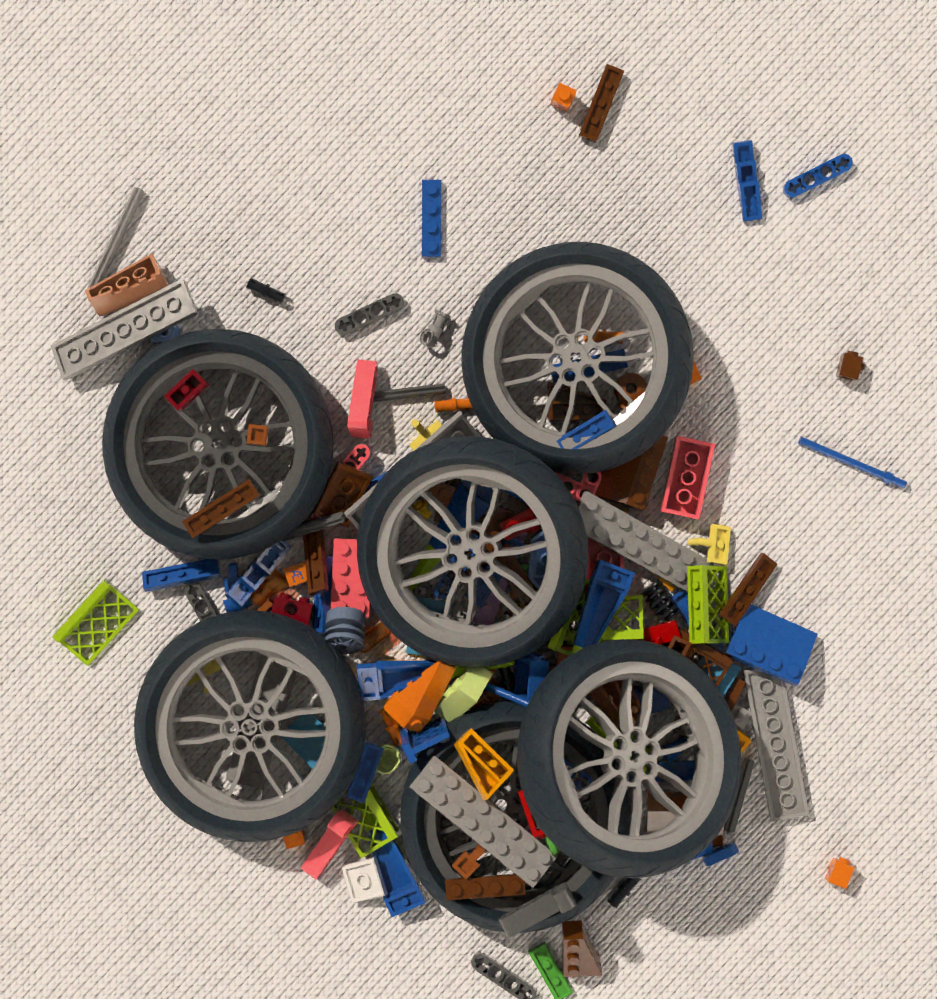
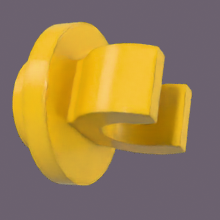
(420, 506)

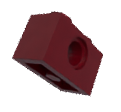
(186, 390)
(304, 607)

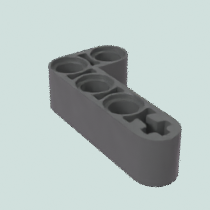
(539, 908)

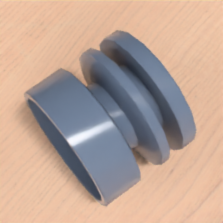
(346, 629)

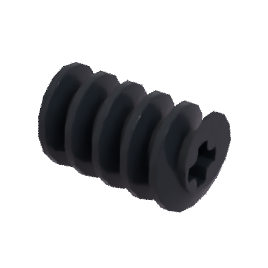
(659, 601)

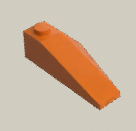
(418, 701)

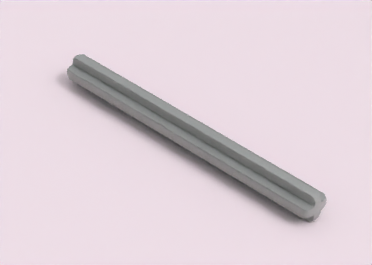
(117, 236)

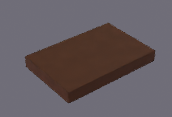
(342, 490)

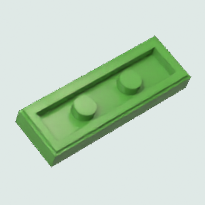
(550, 971)

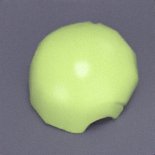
(390, 759)

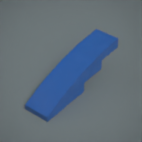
(747, 180)
(257, 572)

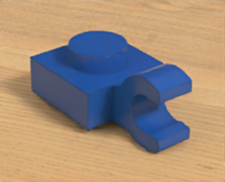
(233, 576)

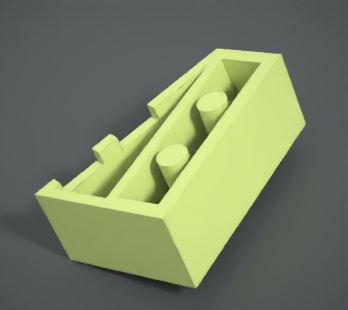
(463, 693)

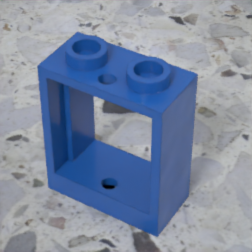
(529, 674)

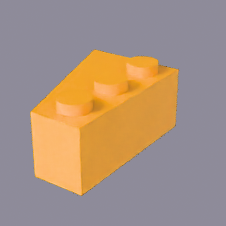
(483, 763)

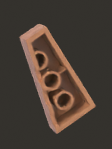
(127, 286)

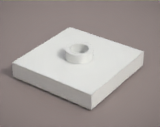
(364, 880)

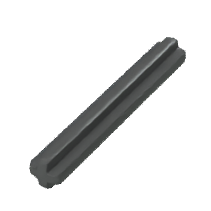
(409, 392)
(318, 524)
(746, 770)

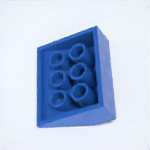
(771, 645)

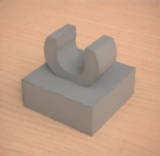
(740, 716)

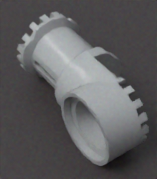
(435, 329)

